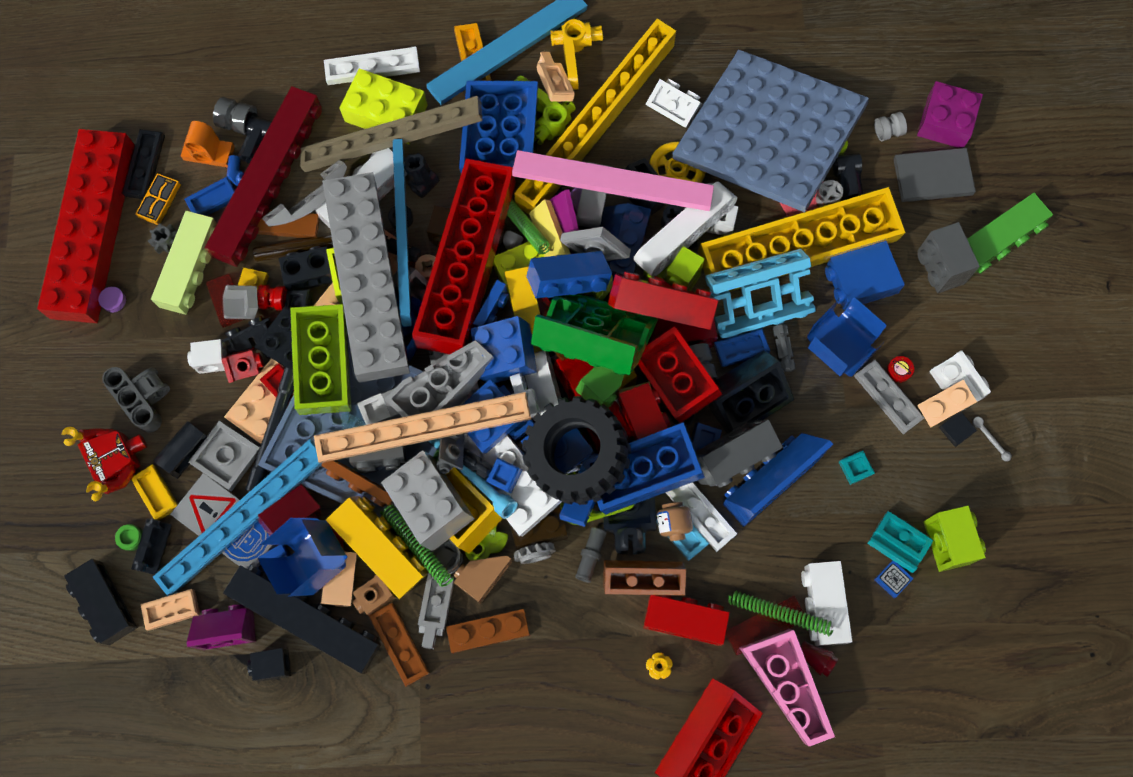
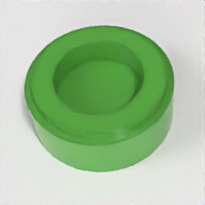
(128, 537)

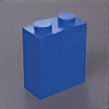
(864, 274)

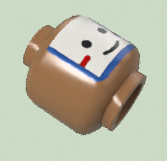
(674, 521)

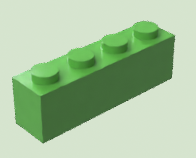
(1009, 230)

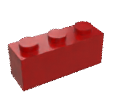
(686, 619)

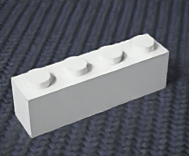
(383, 169)

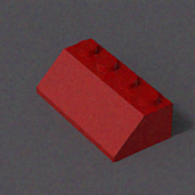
(711, 735)

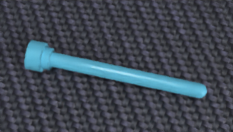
(503, 504)

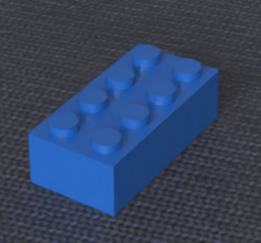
(655, 467)

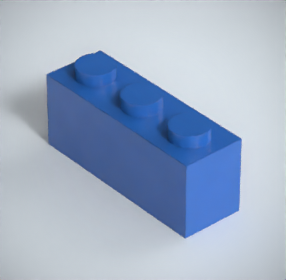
(568, 274)

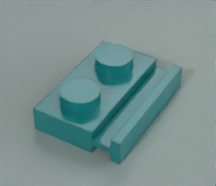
(900, 541)

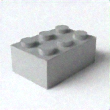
(427, 501)

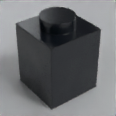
(269, 665)

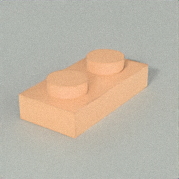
(947, 403)

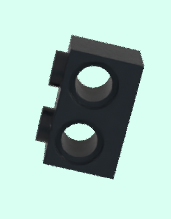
(308, 276)

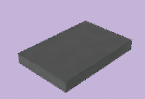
(934, 175)

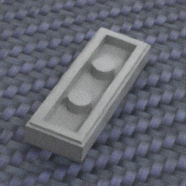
(889, 397)

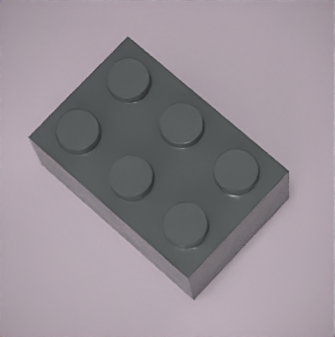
(737, 452)

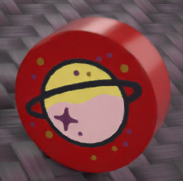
(900, 369)

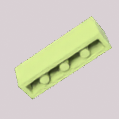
(184, 264)

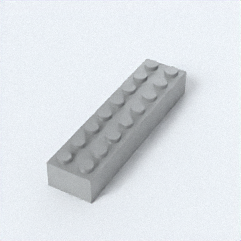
(365, 277)

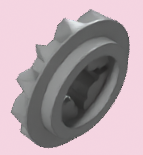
(534, 553)

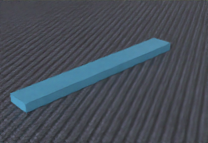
(504, 48)
(402, 233)
(238, 519)

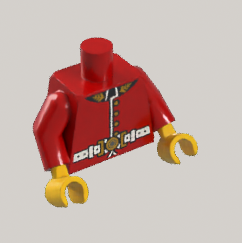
(108, 457)

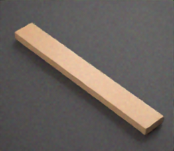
(422, 427)

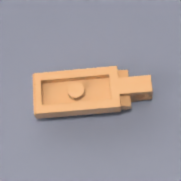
(554, 79)

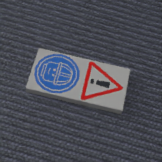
(205, 505)

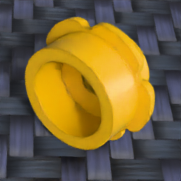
(657, 658)

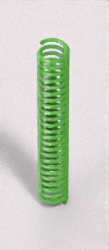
(525, 231)
(412, 547)
(782, 613)

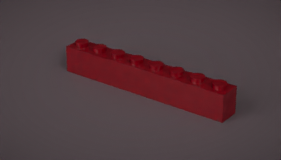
(264, 177)

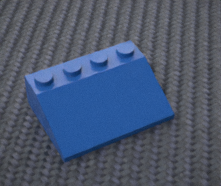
(505, 124)
(775, 477)

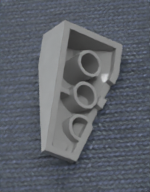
(441, 384)

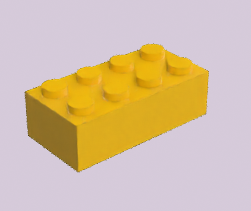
(377, 545)

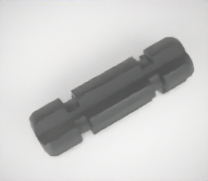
(784, 347)

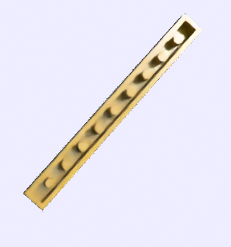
(603, 108)

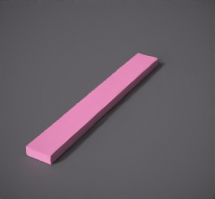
(613, 180)

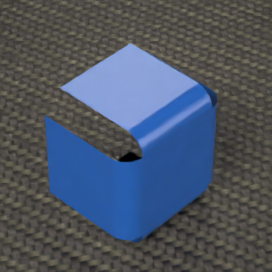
(846, 340)
(314, 561)

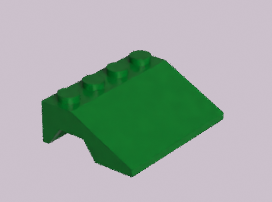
(593, 332)

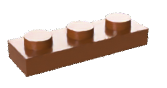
(358, 482)
(487, 631)

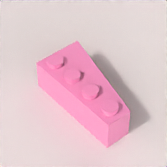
(789, 681)

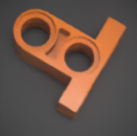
(205, 147)

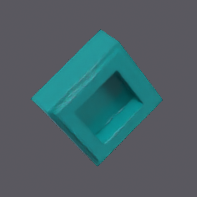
(856, 467)

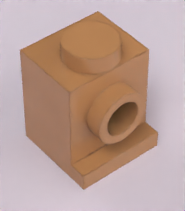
(382, 597)

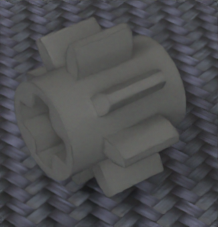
(162, 238)

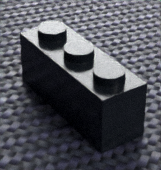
(99, 602)

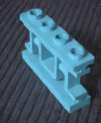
(756, 276)

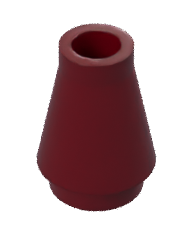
(818, 658)

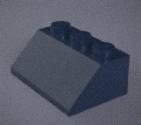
(630, 226)

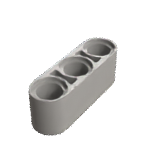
(591, 207)

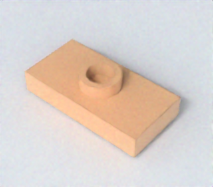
(170, 609)

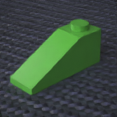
(600, 385)

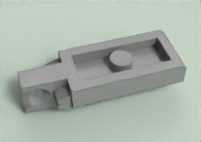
(434, 610)

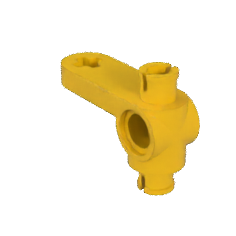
(584, 38)

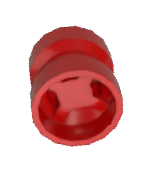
(271, 297)

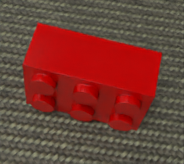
(678, 375)

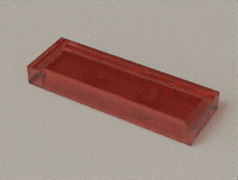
(760, 626)

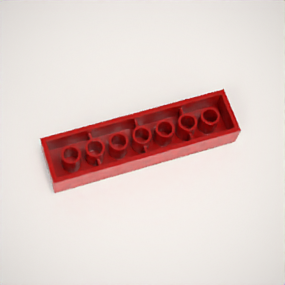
(86, 227)
(464, 257)

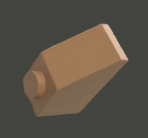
(481, 576)

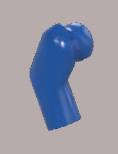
(233, 170)

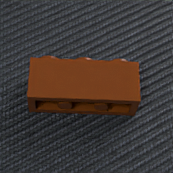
(644, 577)

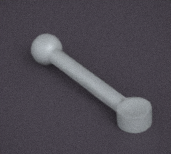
(978, 423)

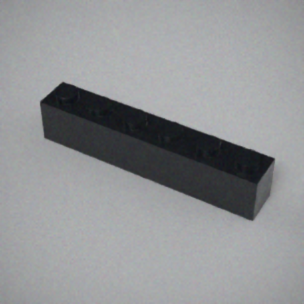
(303, 619)

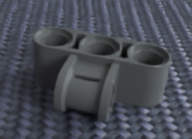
(145, 392)

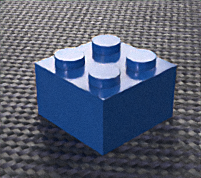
(509, 345)

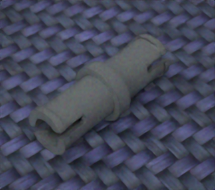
(590, 555)

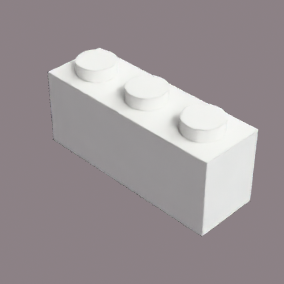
(827, 601)

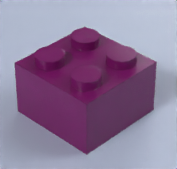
(949, 115)

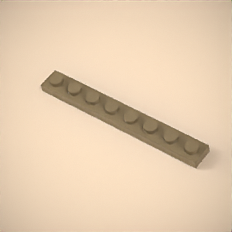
(382, 136)

